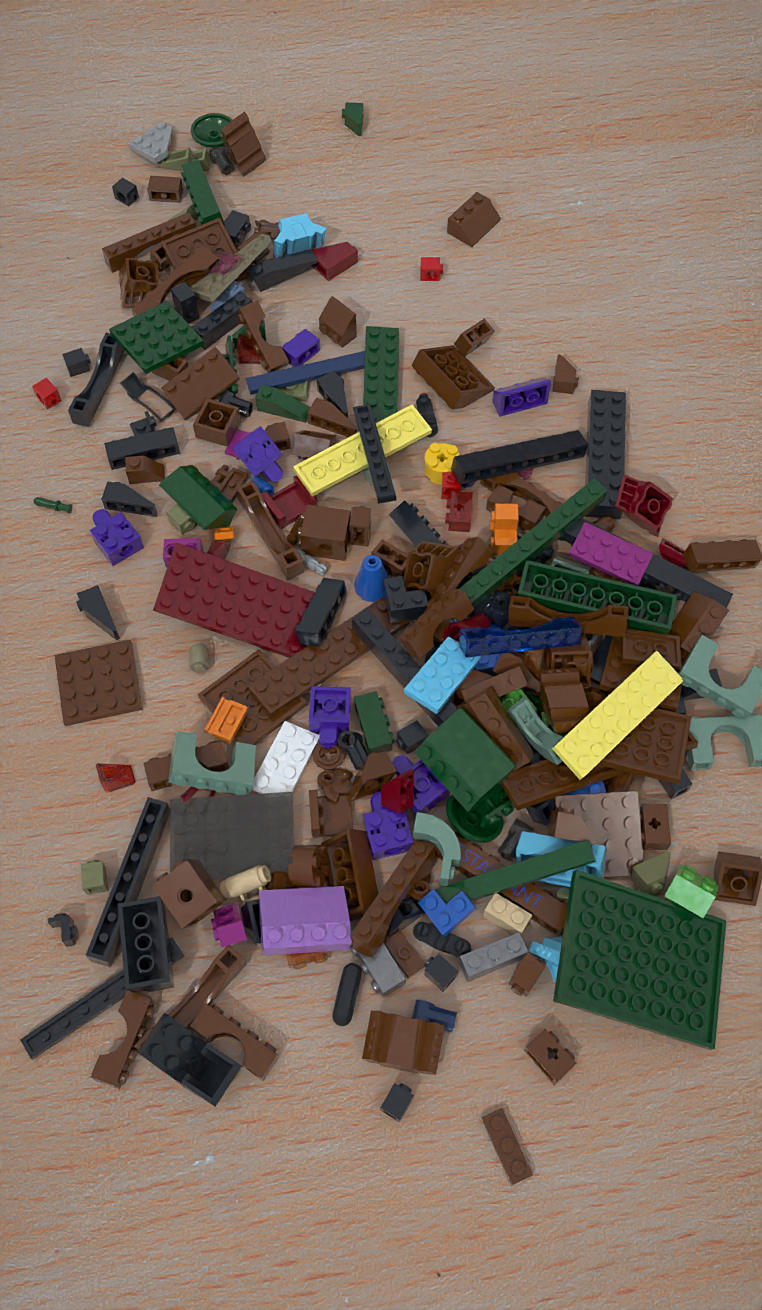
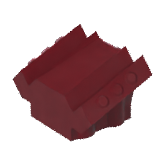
(643, 503)

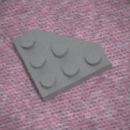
(153, 142)

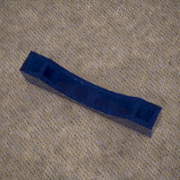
(554, 634)

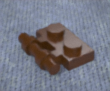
(232, 480)

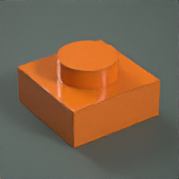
(224, 533)

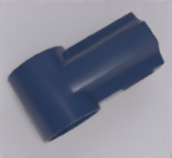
(428, 1012)

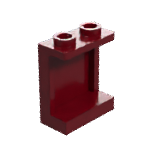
(288, 503)

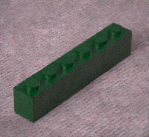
(200, 192)

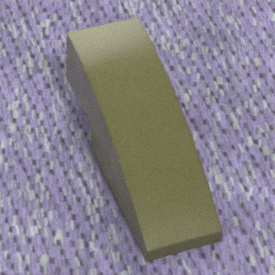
(183, 156)

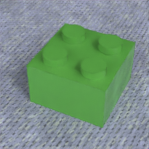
(692, 890)

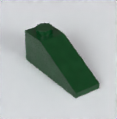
(278, 403)

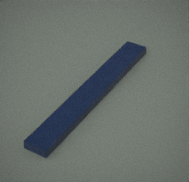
(306, 372)

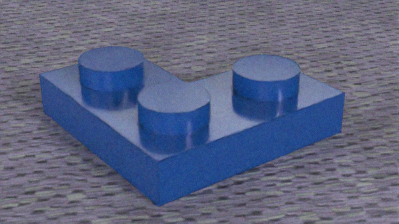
(447, 915)

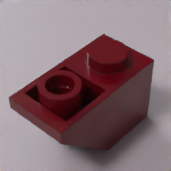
(399, 792)

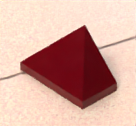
(219, 549)
(672, 553)

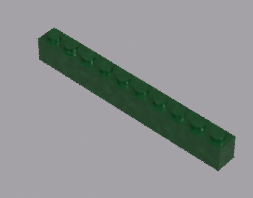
(534, 542)

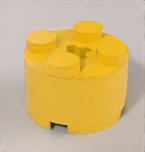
(438, 460)

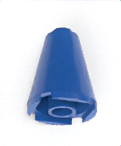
(370, 579)

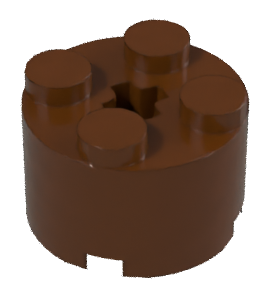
(309, 866)

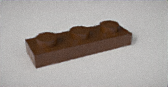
(507, 1146)

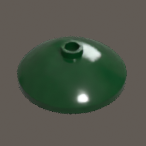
(207, 129)
(468, 823)

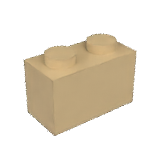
(507, 915)

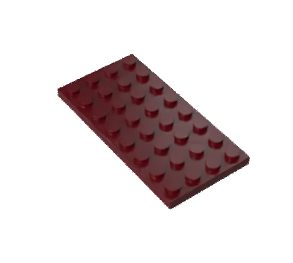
(232, 600)

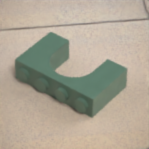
(696, 676)
(747, 730)
(188, 771)

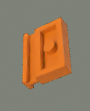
(226, 720)

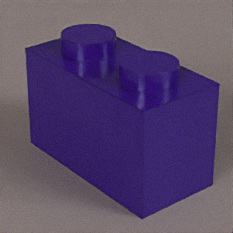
(301, 348)

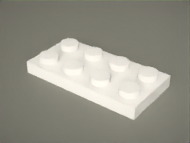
(285, 760)

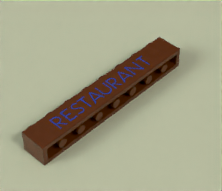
(536, 901)

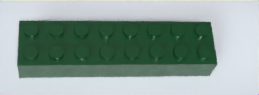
(584, 593)

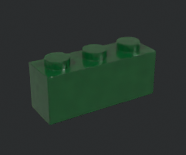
(374, 722)

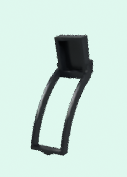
(135, 388)

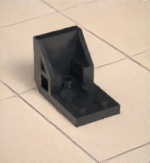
(189, 1060)

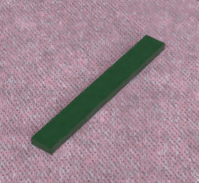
(521, 872)

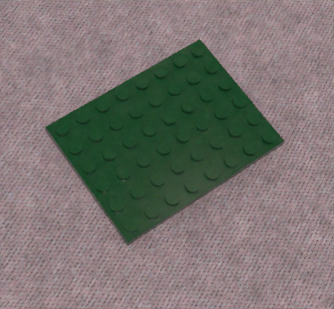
(640, 961)

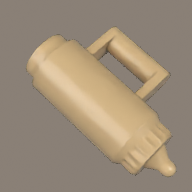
(245, 882)

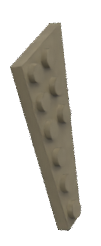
(214, 284)

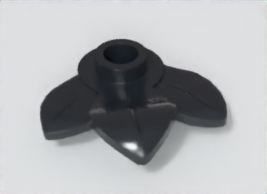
(498, 609)

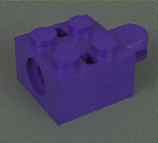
(260, 454)
(115, 536)
(332, 713)
(427, 787)
(390, 830)

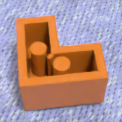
(504, 527)

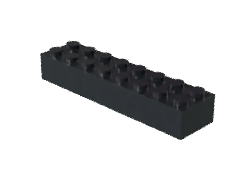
(606, 447)

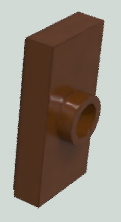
(404, 954)

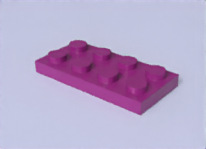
(610, 554)

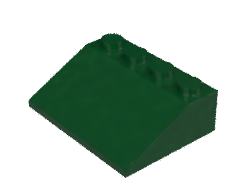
(465, 760)

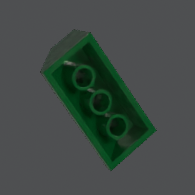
(199, 497)

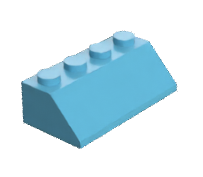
(534, 844)

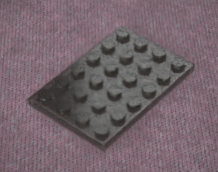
(233, 832)

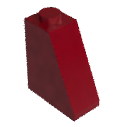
(335, 259)

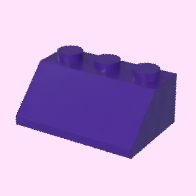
(521, 396)

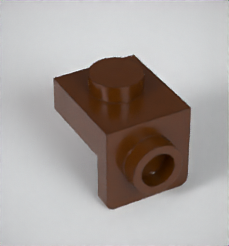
(279, 880)

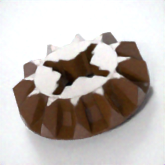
(319, 753)

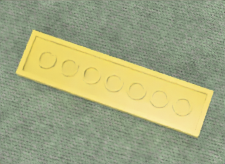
(349, 457)
(617, 715)

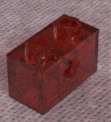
(460, 511)

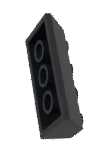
(145, 945)

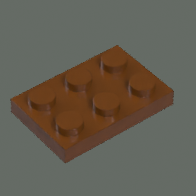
(640, 645)

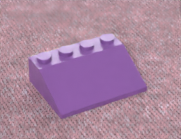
(304, 920)

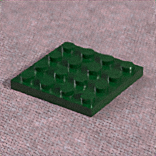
(156, 337)

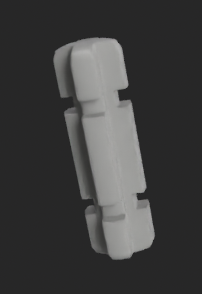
(312, 563)

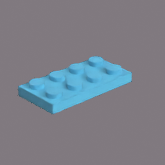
(441, 676)

